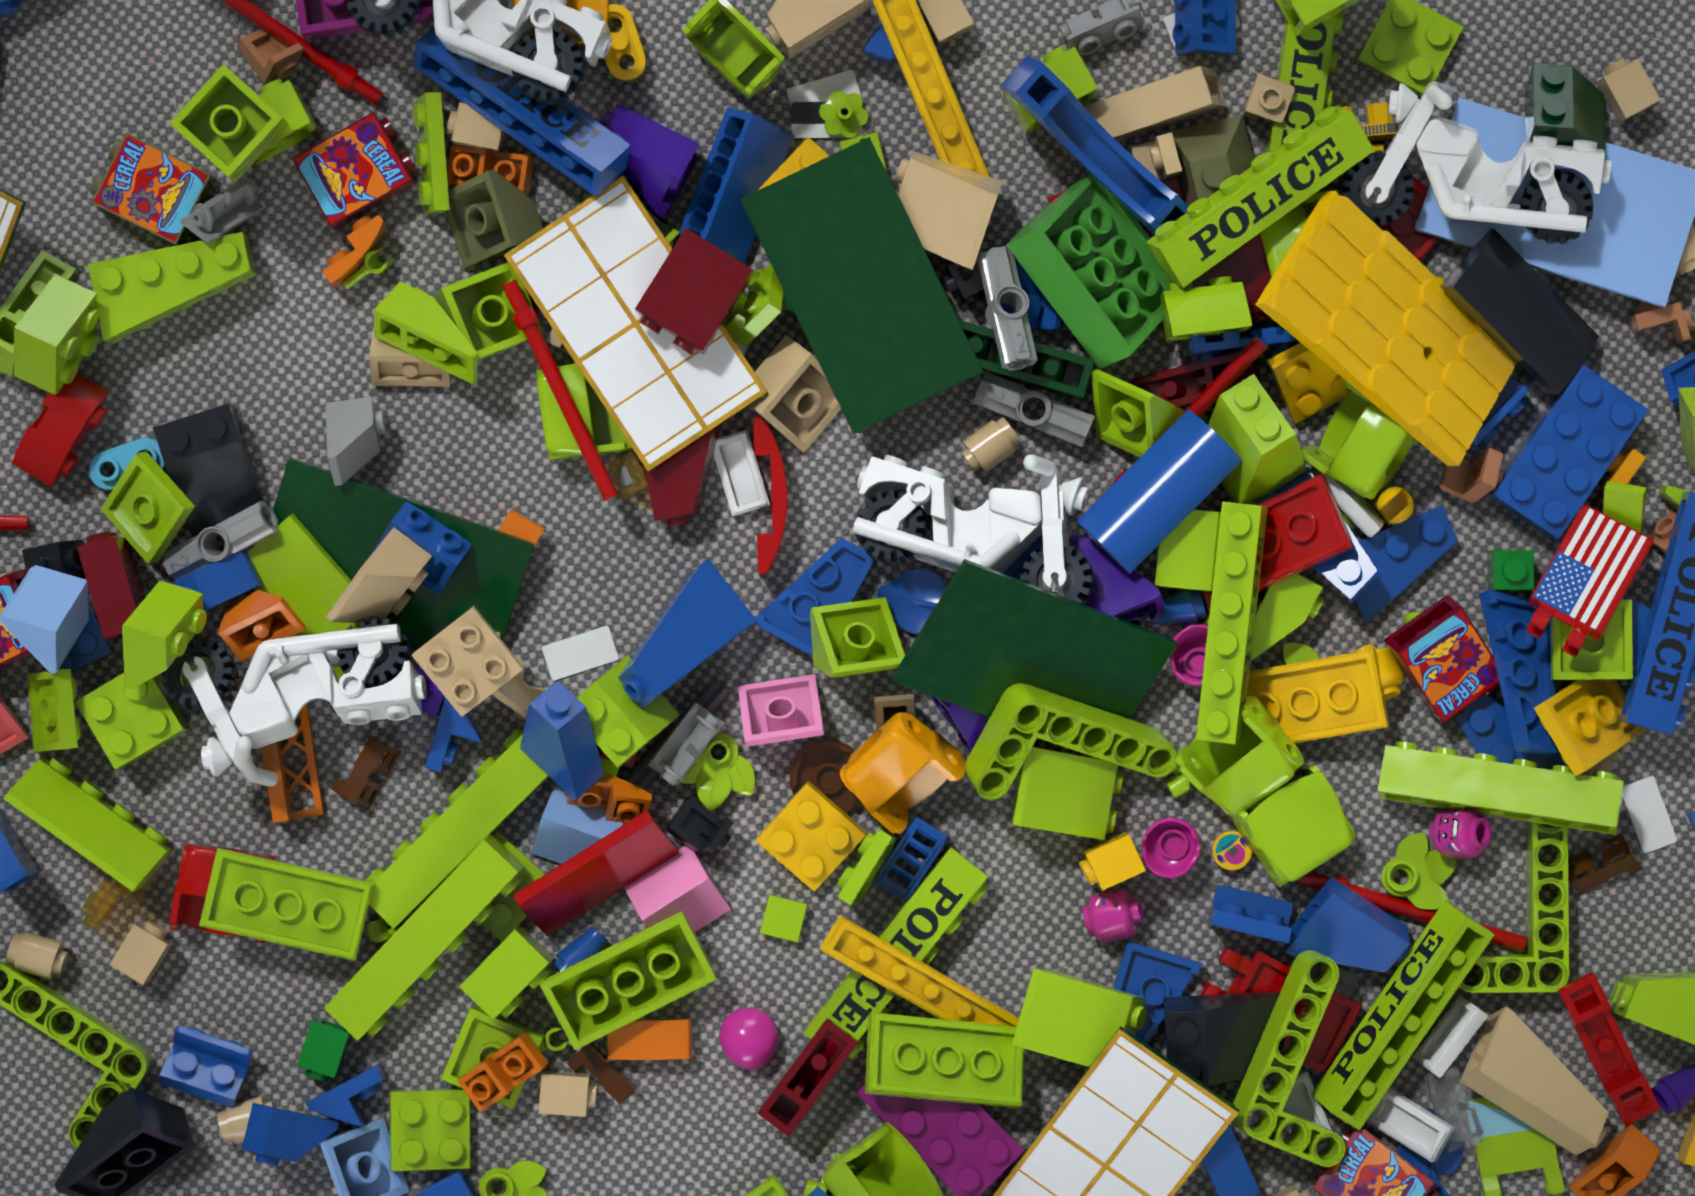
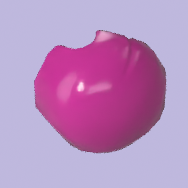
(1189, 655)
(1171, 847)
(749, 1038)

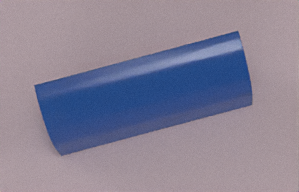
(739, 163)
(1159, 491)

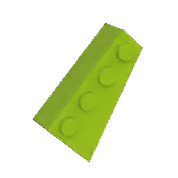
(157, 283)

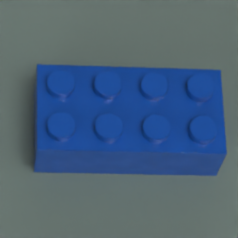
(1567, 453)

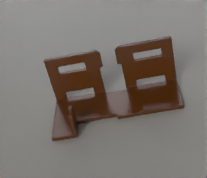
(364, 765)
(1603, 875)
(609, 1078)

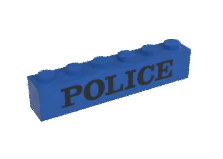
(554, 132)
(1668, 640)

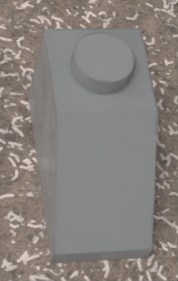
(352, 436)

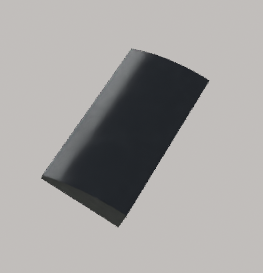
(1521, 313)

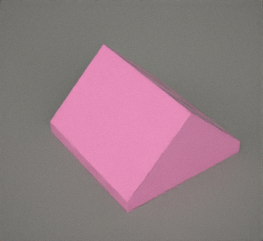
(780, 710)
(676, 887)

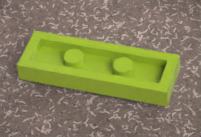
(431, 153)

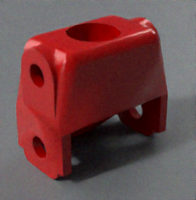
(193, 884)

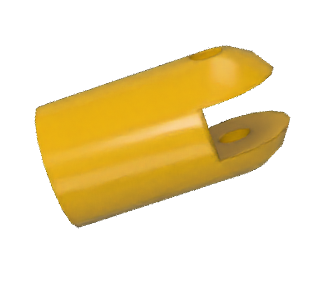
(1394, 505)

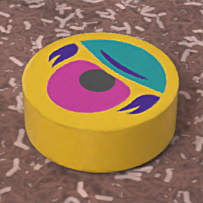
(1230, 850)

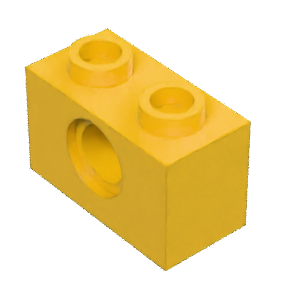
(1111, 861)

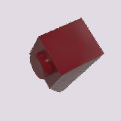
(1186, 383)
(807, 1077)

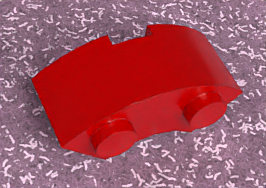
(55, 437)

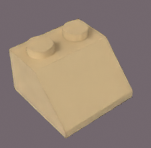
(798, 394)
(383, 581)

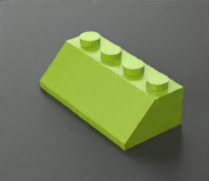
(89, 823)
(628, 980)

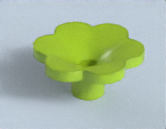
(836, 122)

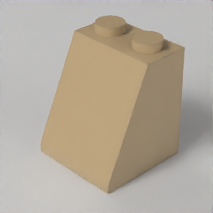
(801, 23)
(947, 206)

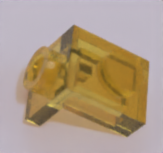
(100, 903)

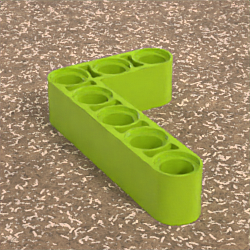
(1070, 731)
(1537, 916)
(77, 1040)
(1287, 1064)

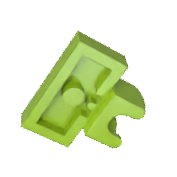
(757, 309)

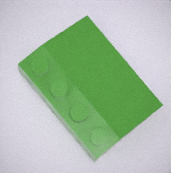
(1094, 269)

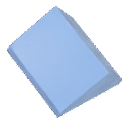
(47, 614)
(569, 828)
(361, 1162)

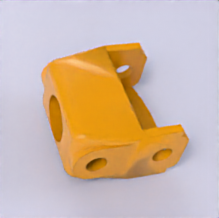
(900, 769)

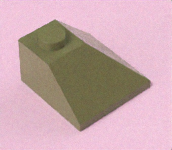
(1211, 155)
(490, 218)

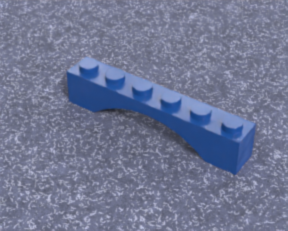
(1091, 145)

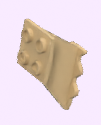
(473, 663)

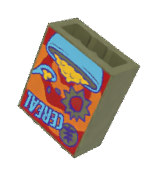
(151, 188)

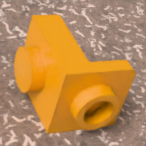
(1623, 467)

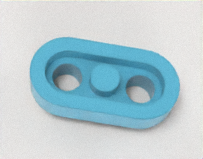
(121, 458)

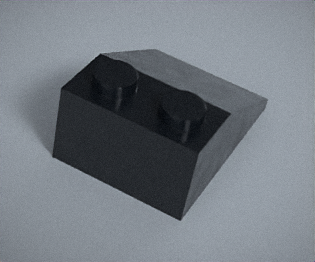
(210, 465)
(1216, 1033)
(127, 1146)

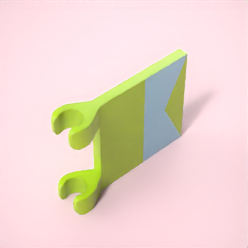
(1511, 1148)

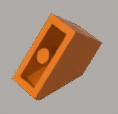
(255, 620)
(1617, 1166)

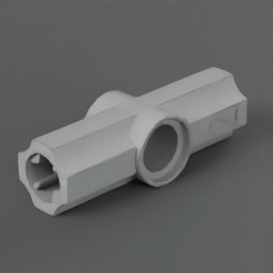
(1010, 330)
(1009, 398)
(238, 533)

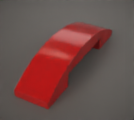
(766, 446)
(1607, 1049)

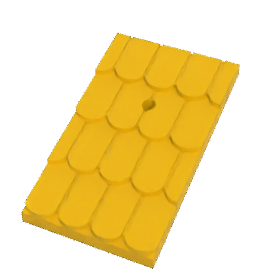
(1387, 327)

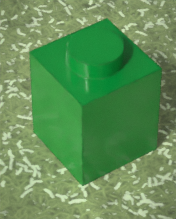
(1510, 570)
(324, 1049)

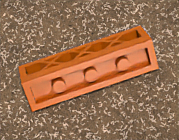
(274, 761)

